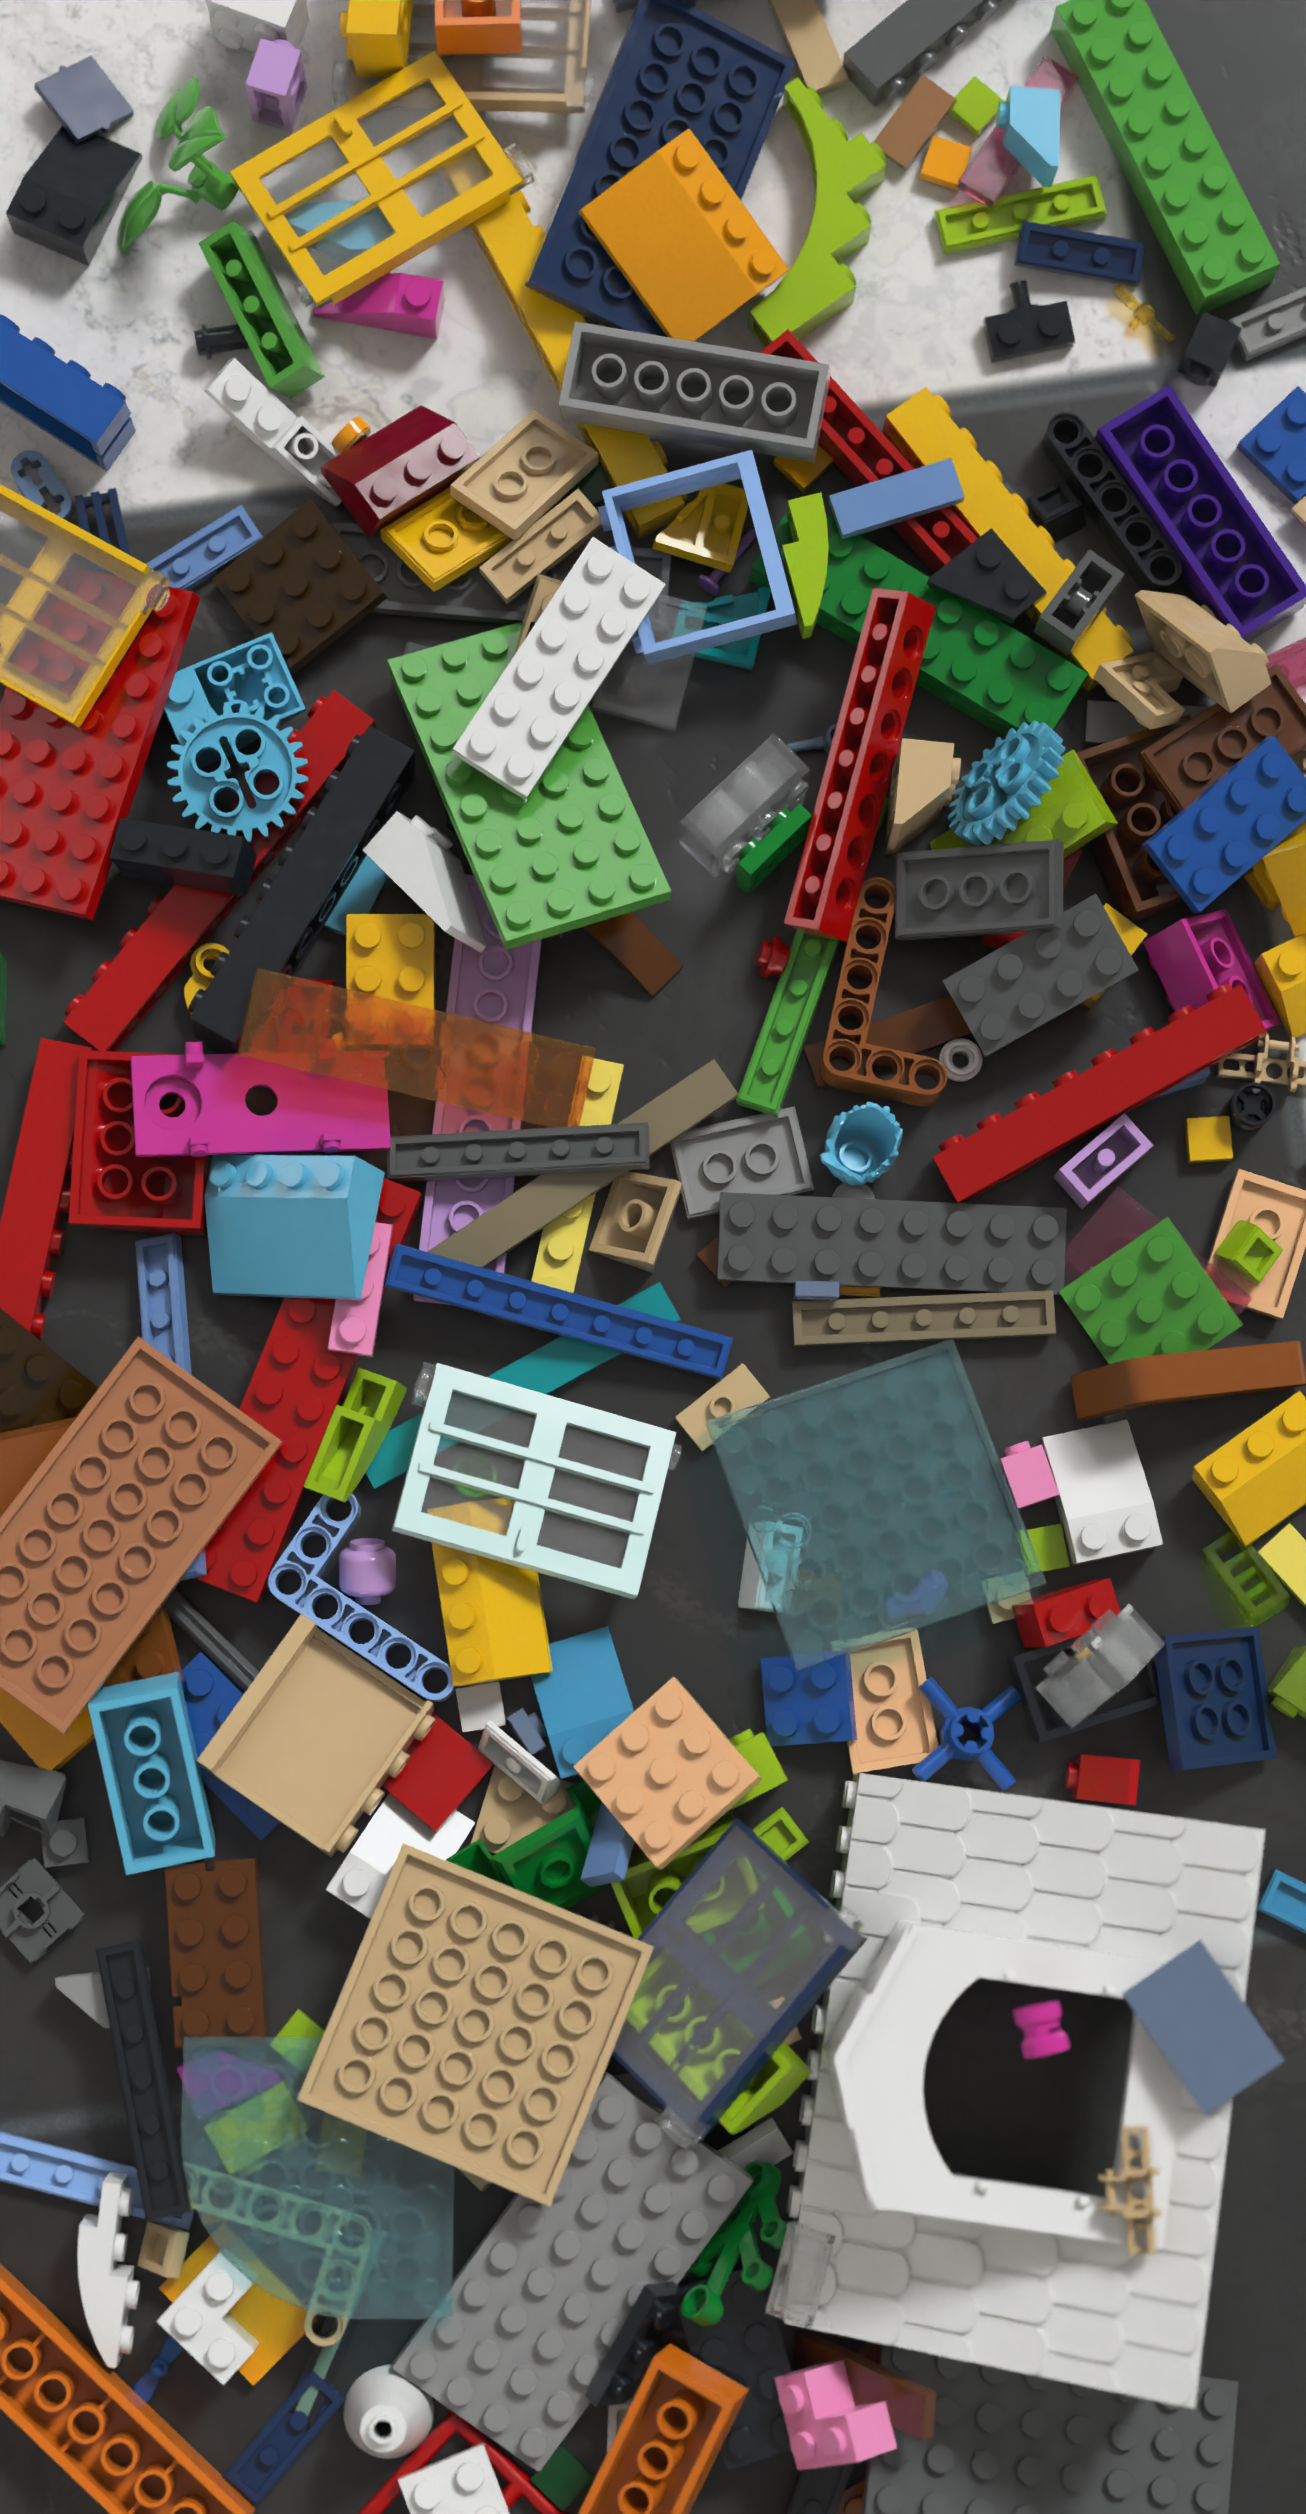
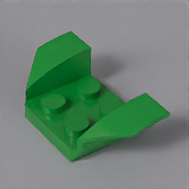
(547, 1860)

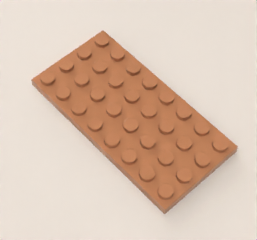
(116, 1526)

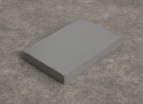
(741, 1157)

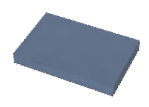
(1203, 2027)

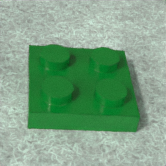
(762, 857)

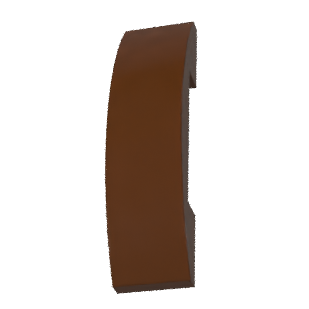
(636, 950)

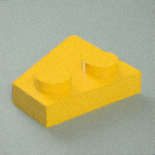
(707, 528)

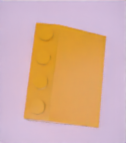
(684, 239)

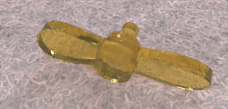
(1142, 313)

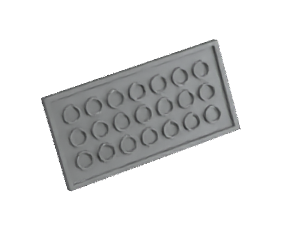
(560, 2279)

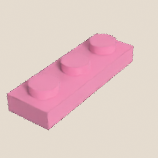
(357, 1320)

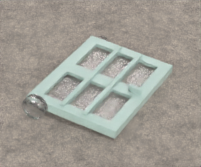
(533, 1480)

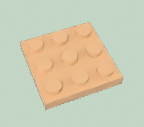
(667, 1773)

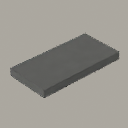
(979, 890)

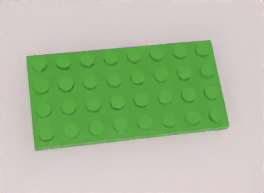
(539, 862)

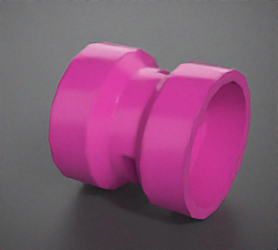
(1041, 2029)

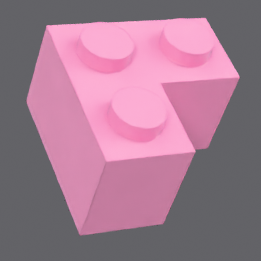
(825, 2422)

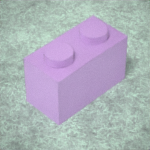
(1103, 1161)

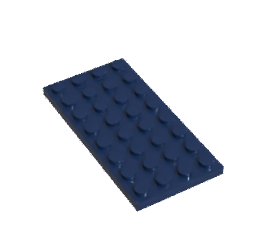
(668, 76)

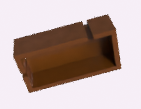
(217, 1949)

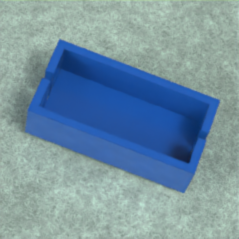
(62, 398)

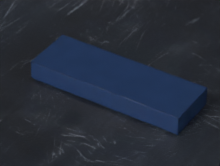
(1079, 253)
(280, 2442)

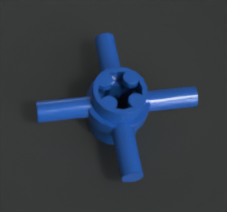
(978, 1721)

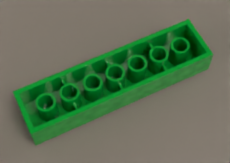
(968, 652)

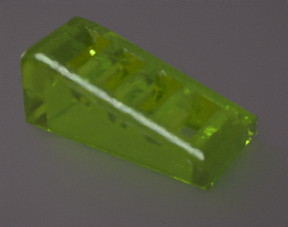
(1279, 1596)

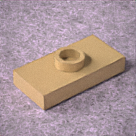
(729, 1395)

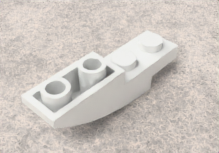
(274, 427)
(104, 2285)

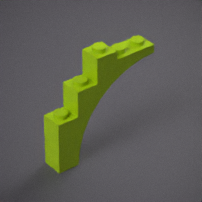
(842, 174)

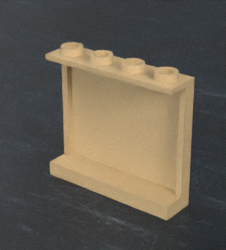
(317, 1737)

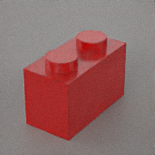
(1064, 1612)

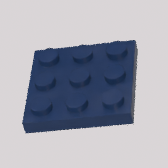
(1214, 1698)

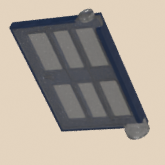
(729, 1979)

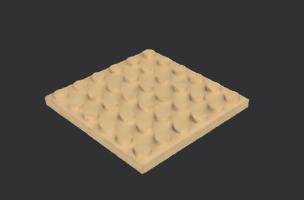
(476, 2024)

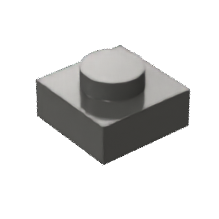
(68, 1844)

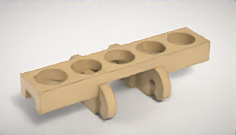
(1261, 1061)
(1130, 2175)

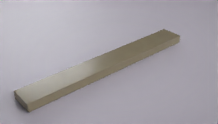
(556, 1194)

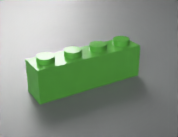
(261, 310)

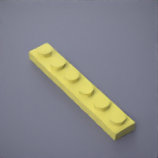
(565, 1237)

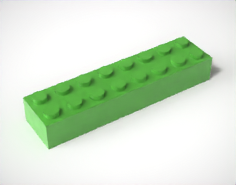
(1166, 149)

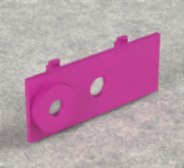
(309, 1115)

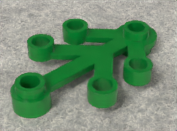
(703, 2302)

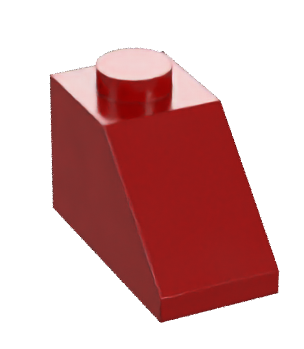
(1103, 1779)

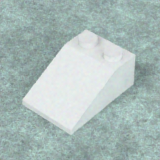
(429, 874)
(1101, 1493)
(371, 1859)

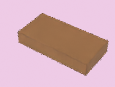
(915, 122)

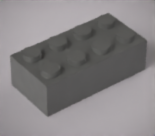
(1040, 976)

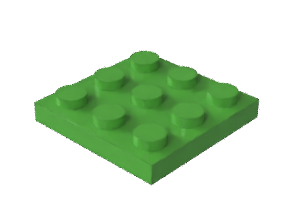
(1150, 1299)

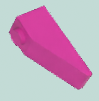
(394, 304)

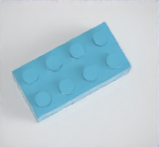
(152, 1773)

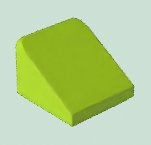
(1249, 1251)

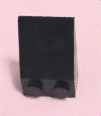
(72, 194)

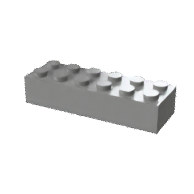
(694, 391)

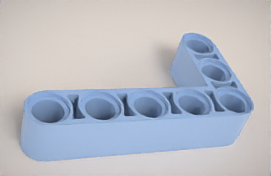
(348, 1611)

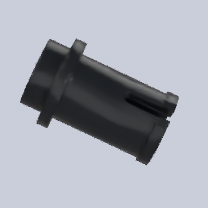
(219, 340)

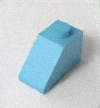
(1032, 129)

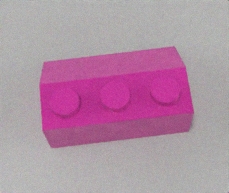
(1202, 956)

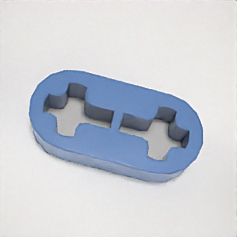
(49, 479)

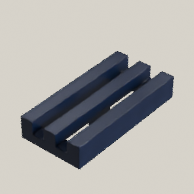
(97, 500)

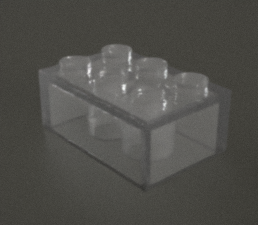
(744, 806)

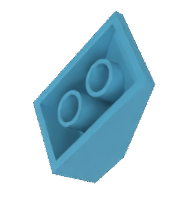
(581, 1696)

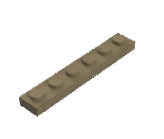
(923, 1318)

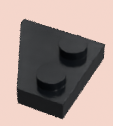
(990, 579)

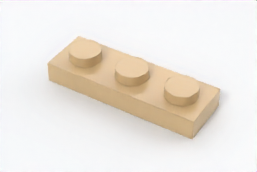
(542, 546)

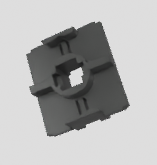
(59, 1910)

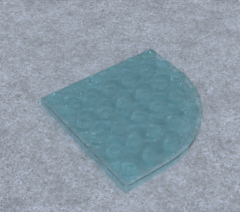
(307, 2197)

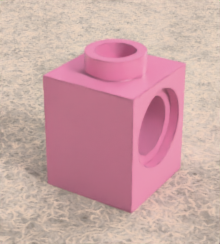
(1028, 1474)

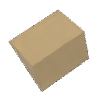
(636, 1219)

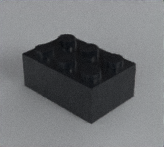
(1043, 1719)

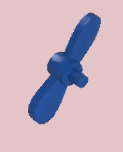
(159, 2367)

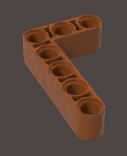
(860, 1005)
(1187, 1377)

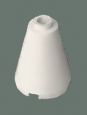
(392, 2398)

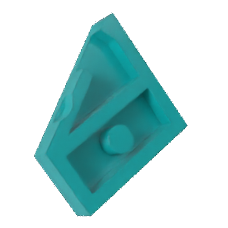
(729, 609)

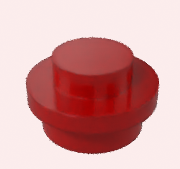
(772, 956)

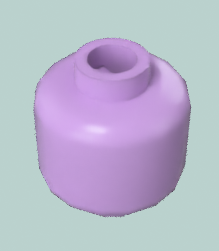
(367, 1570)

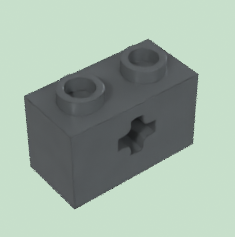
(1079, 602)

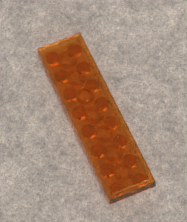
(415, 1050)

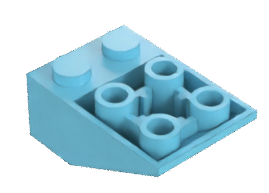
(244, 673)

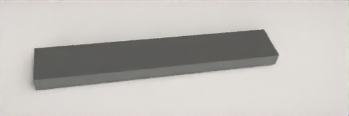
(519, 1152)

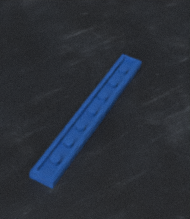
(558, 1311)

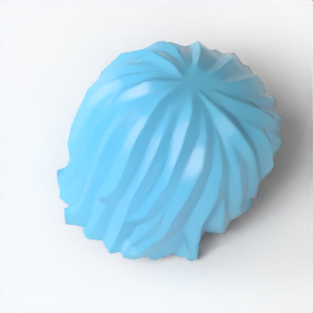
(862, 1144)

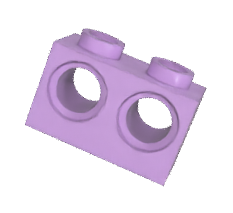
(276, 84)

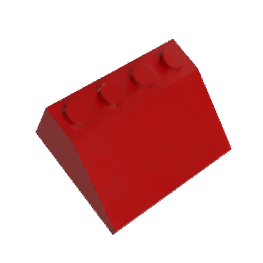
(107, 1179)

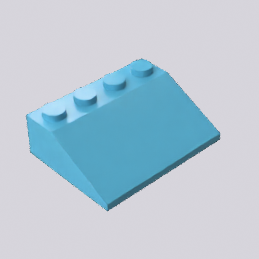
(290, 1224)

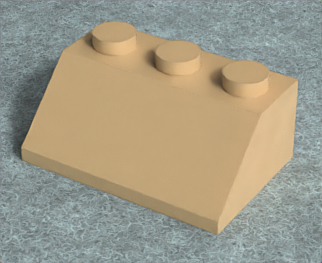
(1204, 648)
(920, 787)

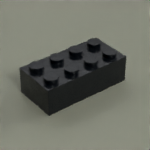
(752, 2353)

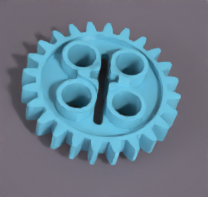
(273, 757)
(1006, 783)

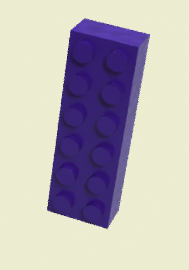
(1204, 515)

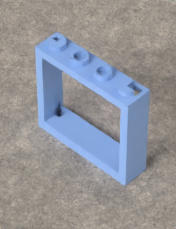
(683, 482)

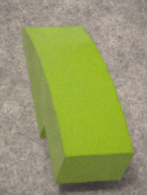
(806, 558)
(355, 1434)

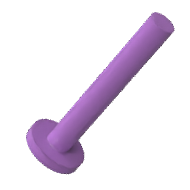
(709, 583)

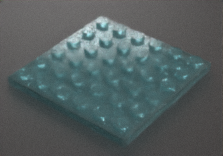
(875, 1504)

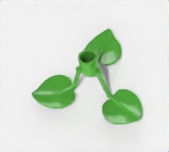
(205, 178)

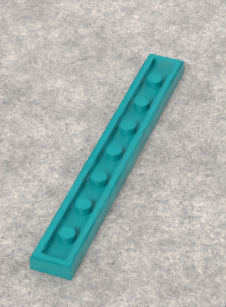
(539, 1371)

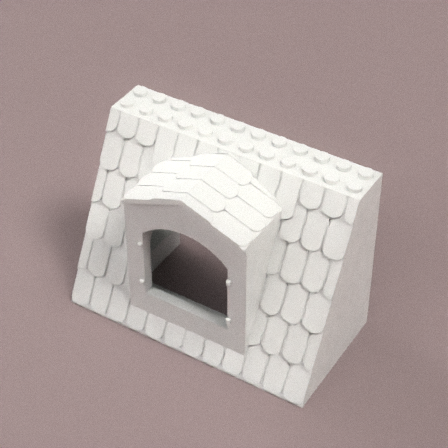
(983, 2266)

